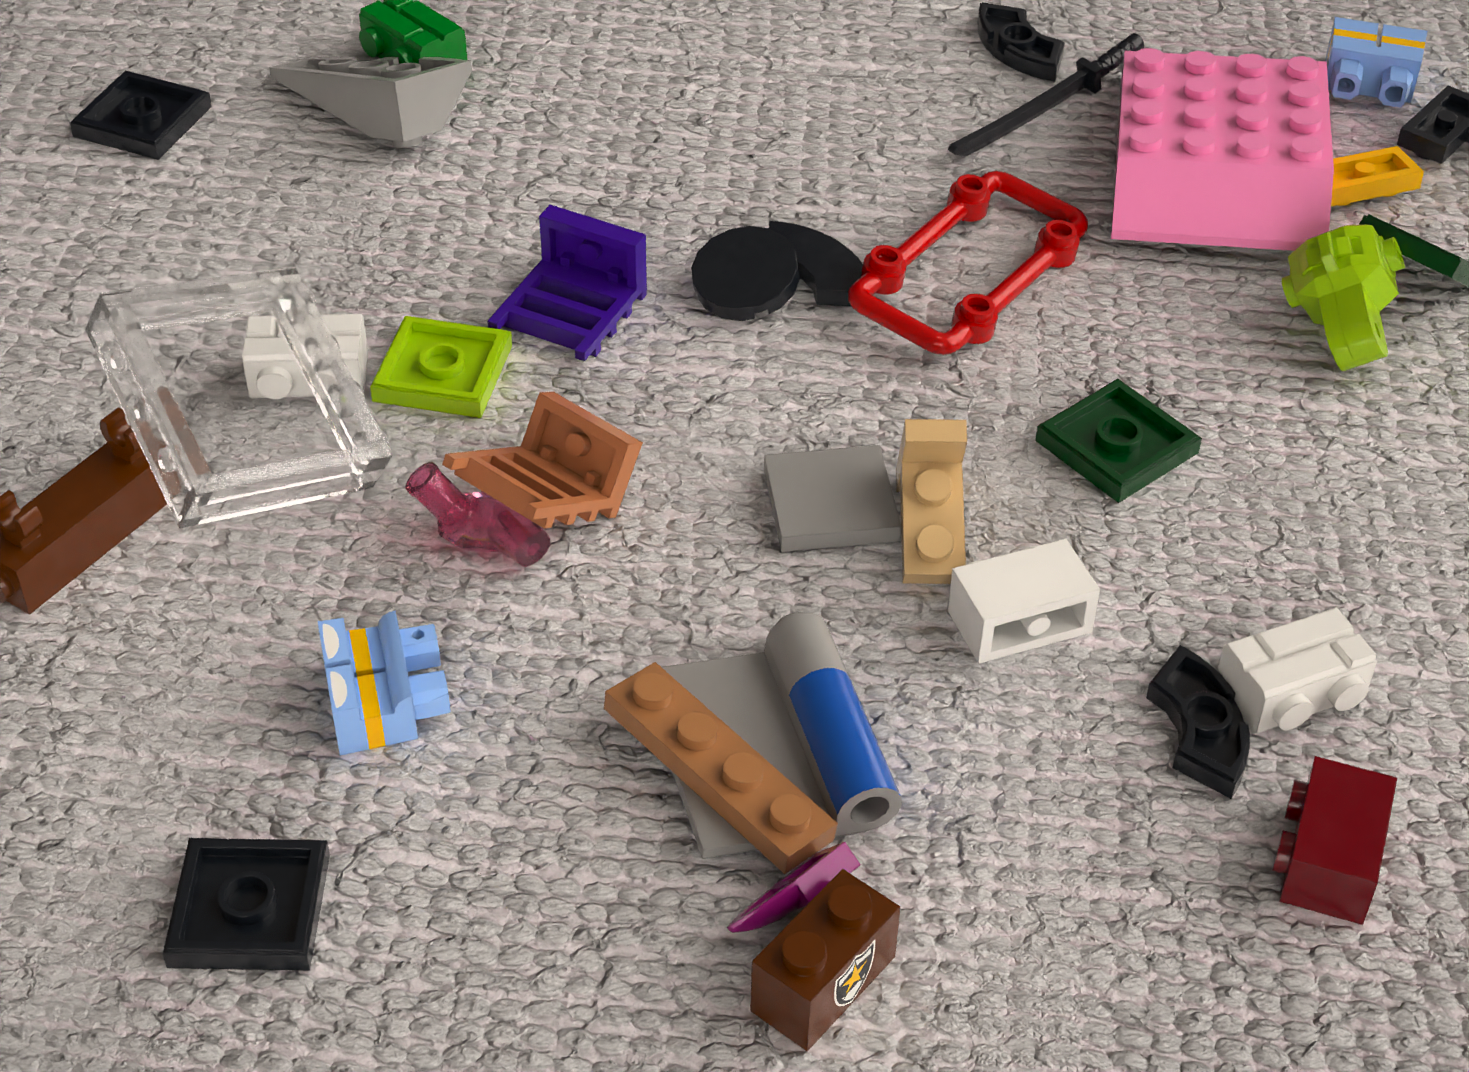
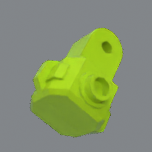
(1344, 285)

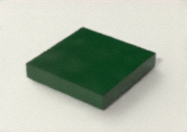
(1422, 251)
(1118, 440)

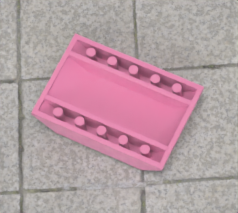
(1222, 150)

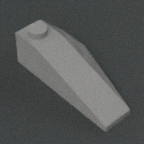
(381, 94)

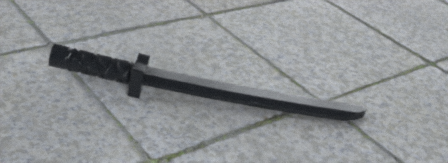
(1087, 77)

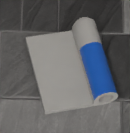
(800, 717)

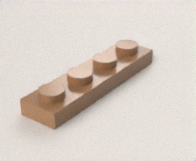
(720, 767)

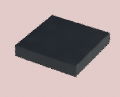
(141, 114)
(247, 904)

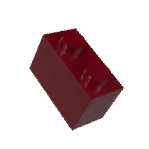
(1337, 839)

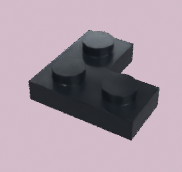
(1438, 126)

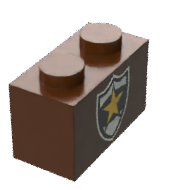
(824, 959)

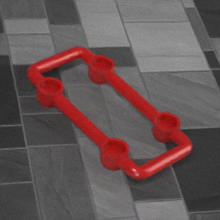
(976, 314)

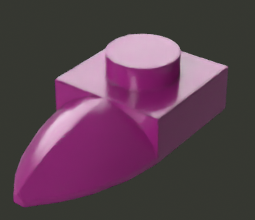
(796, 888)

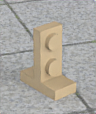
(931, 499)

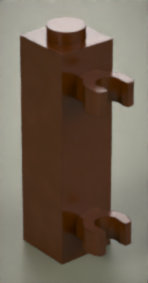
(76, 518)

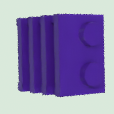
(580, 285)

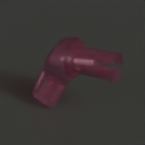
(477, 519)

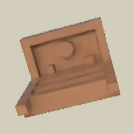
(562, 469)

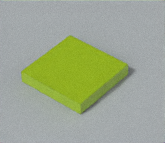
(442, 366)

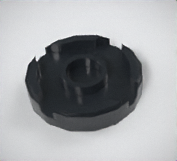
(745, 273)

